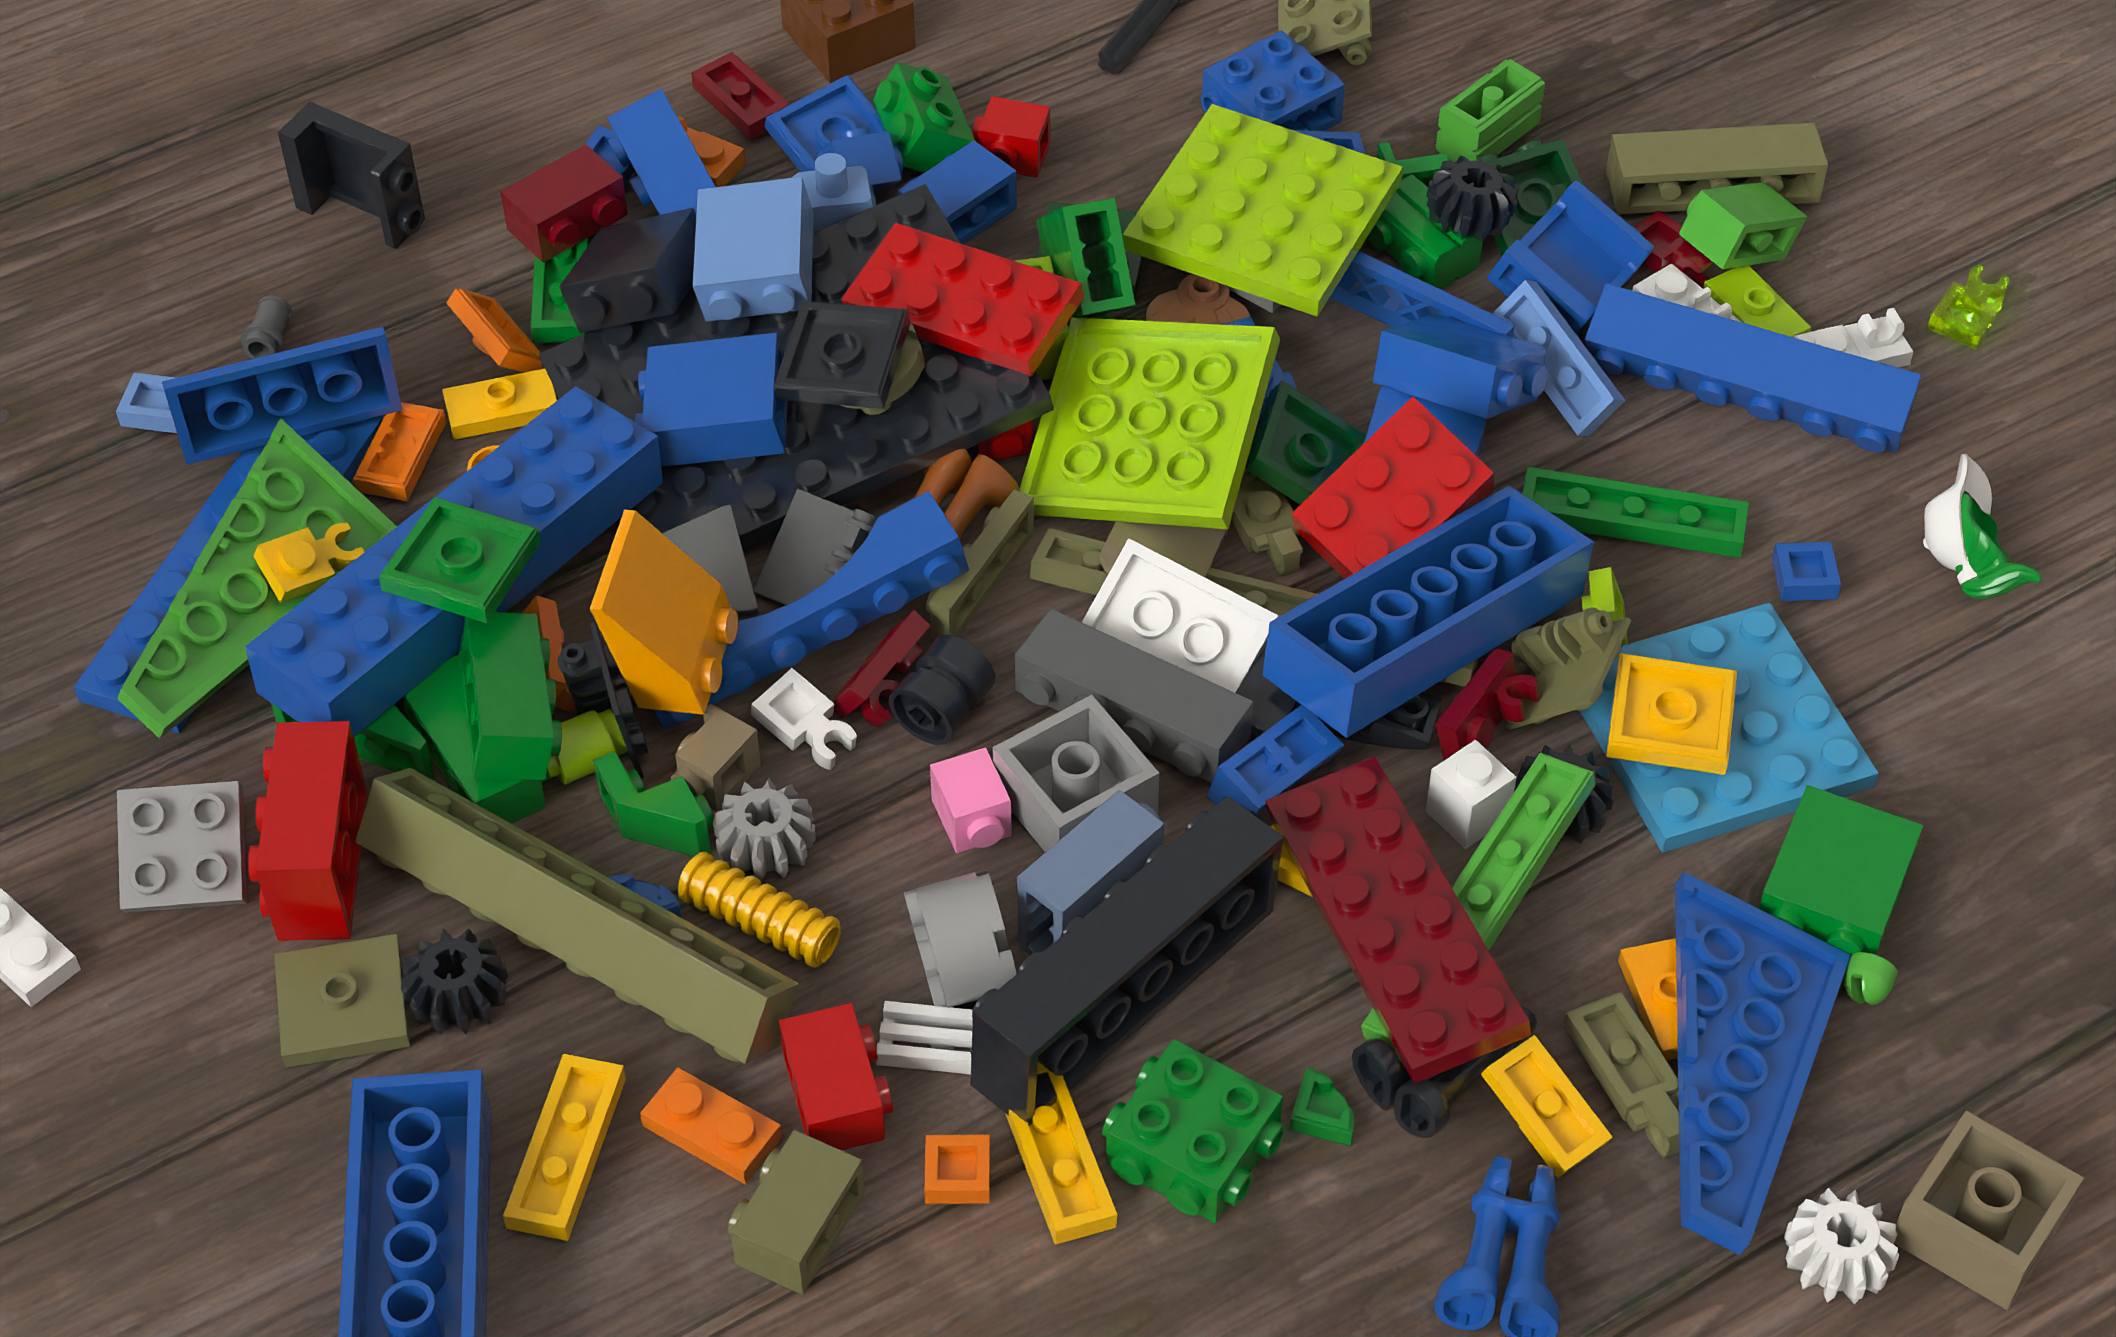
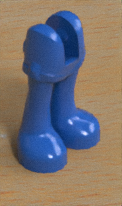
(1470, 1294)

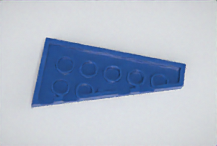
(1747, 1038)

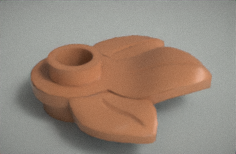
(1196, 302)

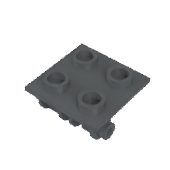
(811, 547)

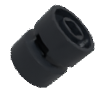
(942, 691)

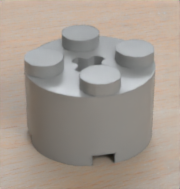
(960, 938)

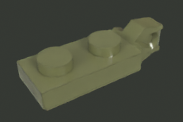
(1266, 523)
(1629, 1068)

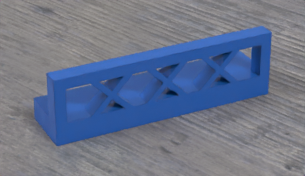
(1401, 298)

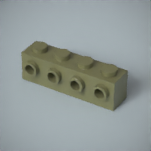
(1672, 167)

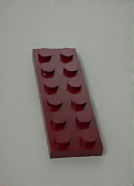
(1397, 920)

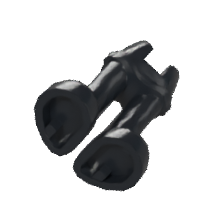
(1425, 1105)

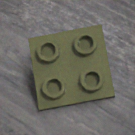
(1328, 26)
(1568, 662)

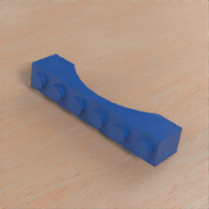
(899, 561)

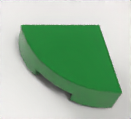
(1322, 1110)

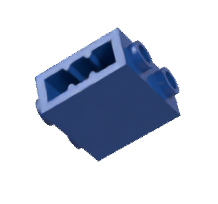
(1276, 84)

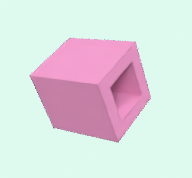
(971, 800)

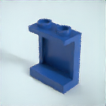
(1574, 255)

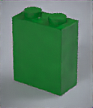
(1089, 249)
(1841, 870)

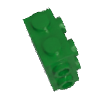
(1193, 1131)

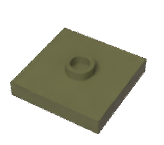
(341, 1000)

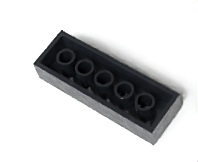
(1124, 959)

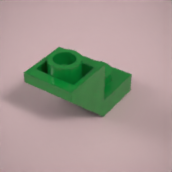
(660, 816)

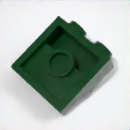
(1540, 179)

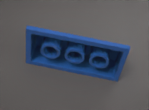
(304, 386)

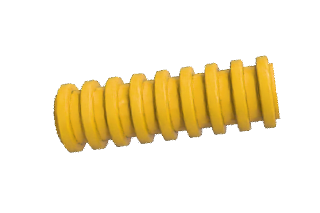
(759, 909)

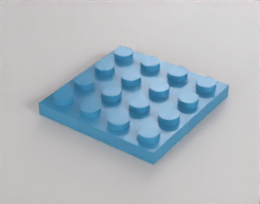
(1780, 741)

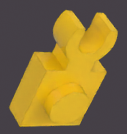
(302, 563)

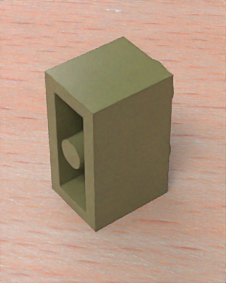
(796, 1211)

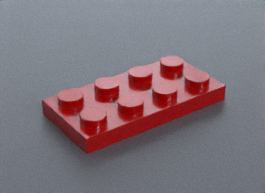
(968, 297)

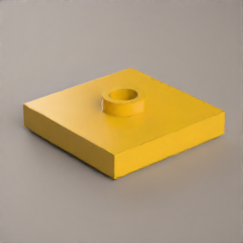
(1672, 714)

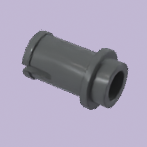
(266, 331)

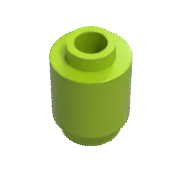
(582, 742)

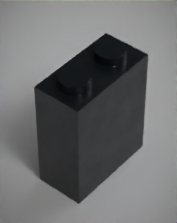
(632, 271)

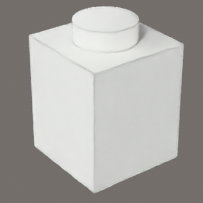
(1469, 793)

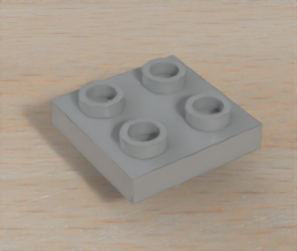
(181, 846)

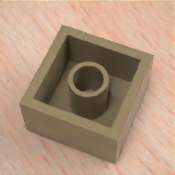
(1986, 1209)

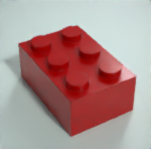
(1392, 491)
(310, 831)

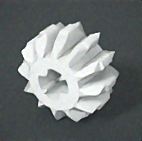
(1841, 1246)

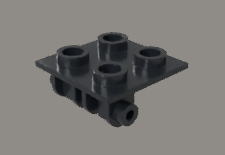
(599, 686)

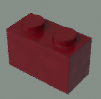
(564, 203)

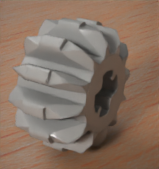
(764, 829)

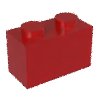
(833, 1077)

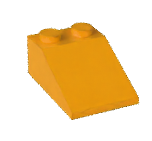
(662, 619)

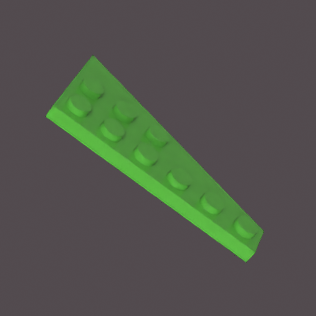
(226, 593)

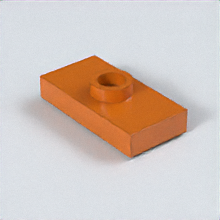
(495, 331)
(400, 451)

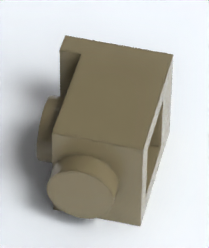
(718, 756)

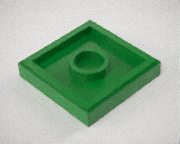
(460, 559)

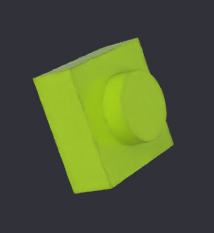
(1605, 595)

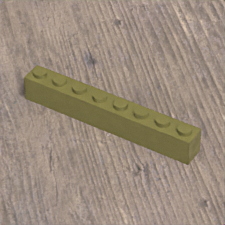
(577, 915)

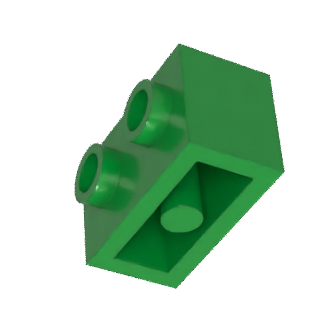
(921, 116)

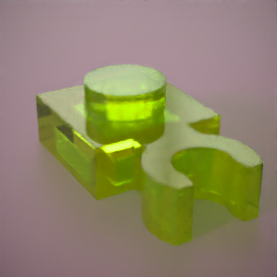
(1969, 311)

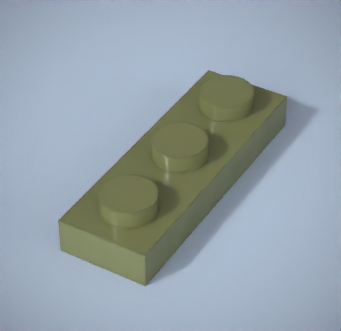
(988, 558)

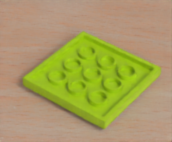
(1263, 209)
(1150, 421)

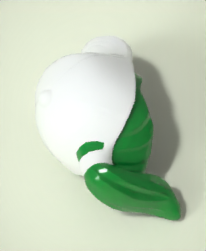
(1965, 537)

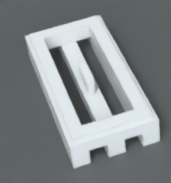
(930, 1025)

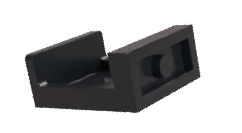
(354, 164)

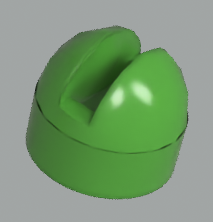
(1869, 978)

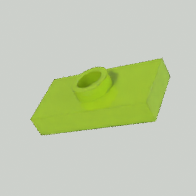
(1755, 302)

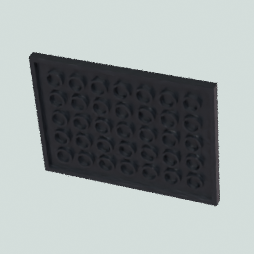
(828, 447)

